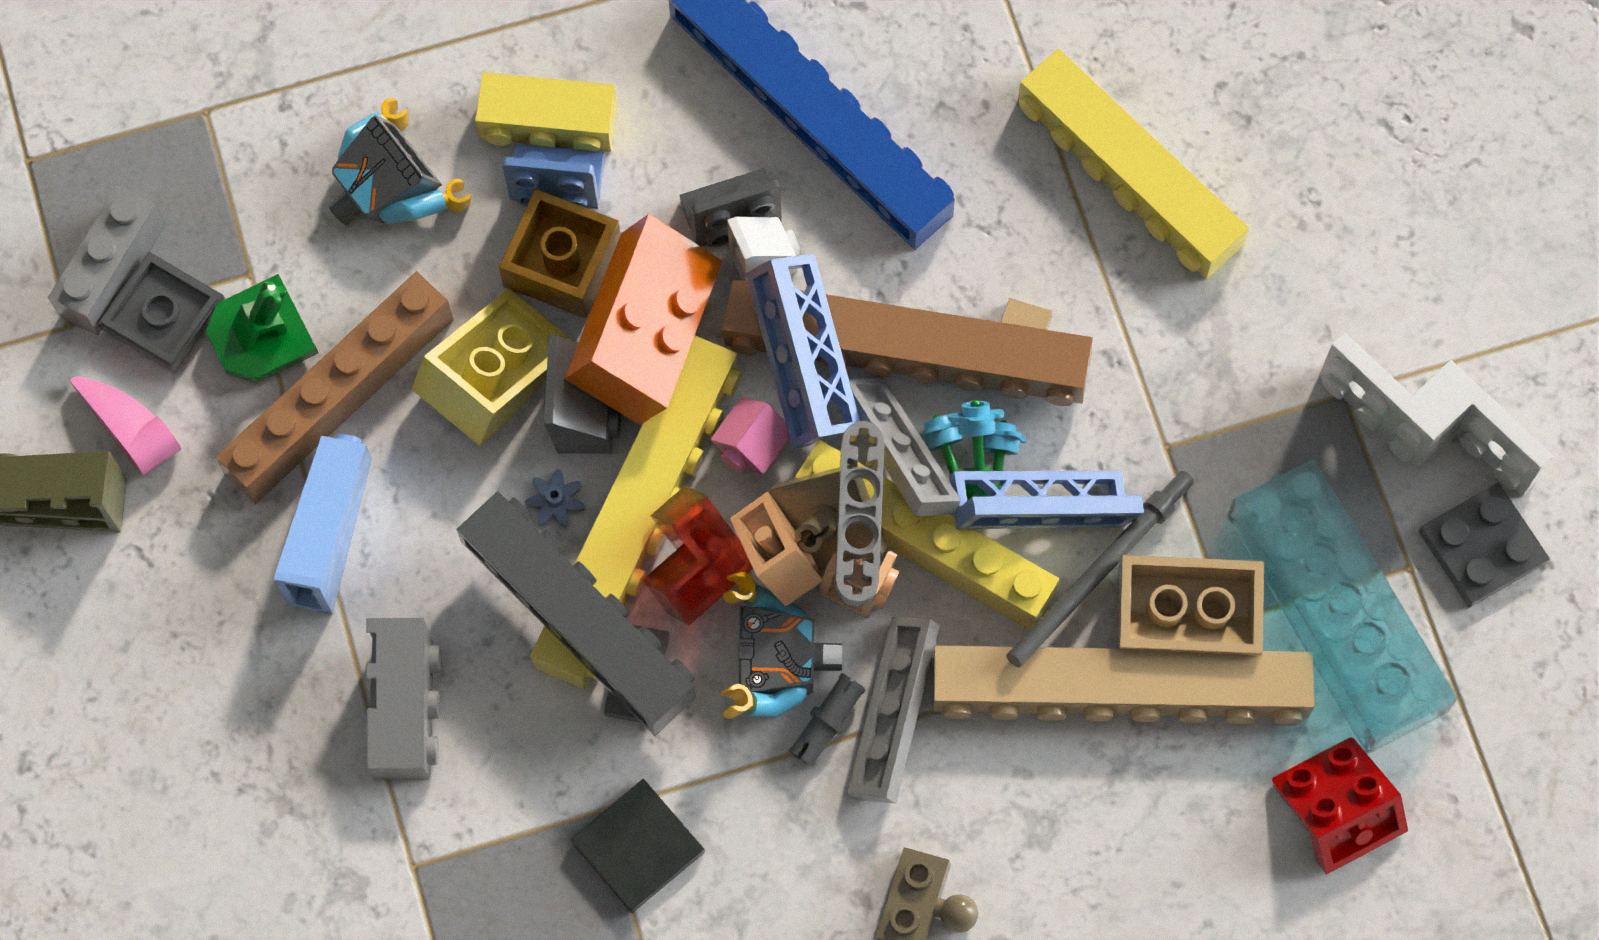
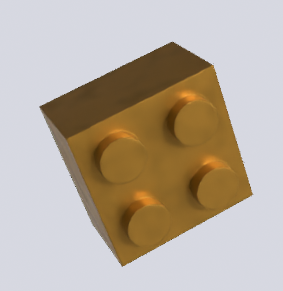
(560, 253)

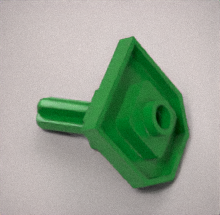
(259, 332)

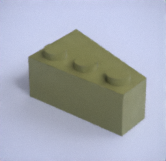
(62, 491)

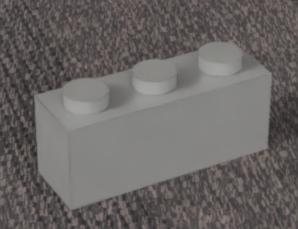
(107, 258)

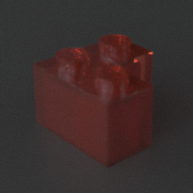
(703, 558)

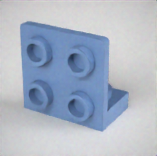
(556, 171)

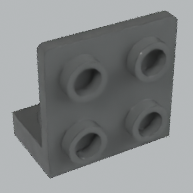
(739, 196)

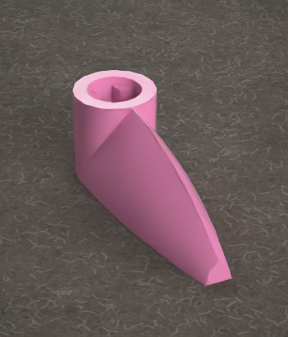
(132, 426)

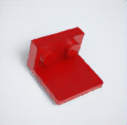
(1343, 803)

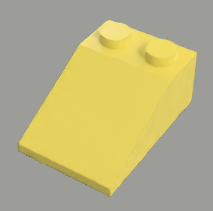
(488, 366)

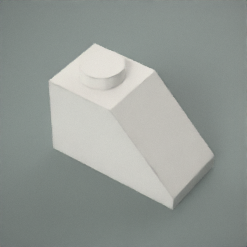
(758, 241)

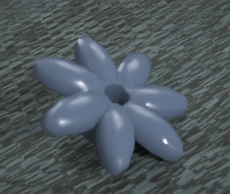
(555, 506)

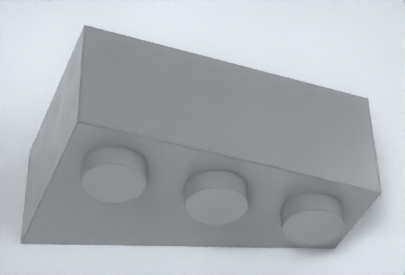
(402, 699)

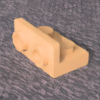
(887, 578)

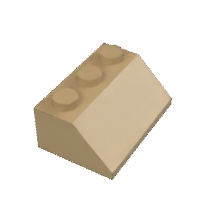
(1190, 605)

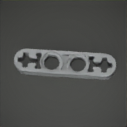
(862, 513)

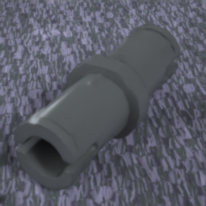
(827, 720)

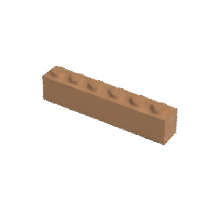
(335, 387)

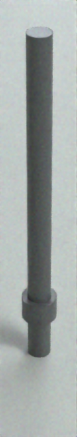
(1156, 510)

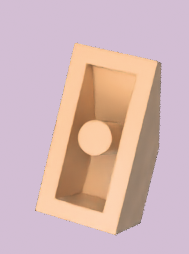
(774, 550)

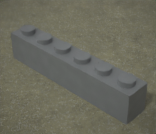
(577, 613)

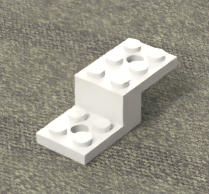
(1434, 414)

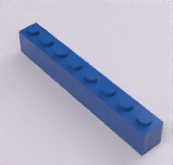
(820, 114)

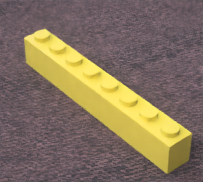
(651, 474)

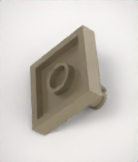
(813, 512)

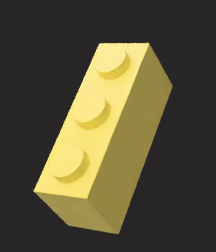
(546, 112)

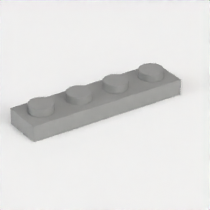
(905, 452)
(893, 709)

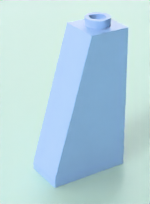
(324, 524)

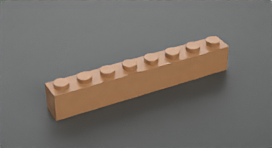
(935, 347)

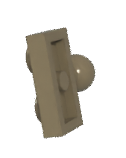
(917, 900)

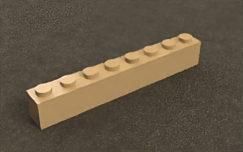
(1123, 683)

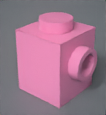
(751, 436)

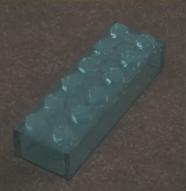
(1341, 606)

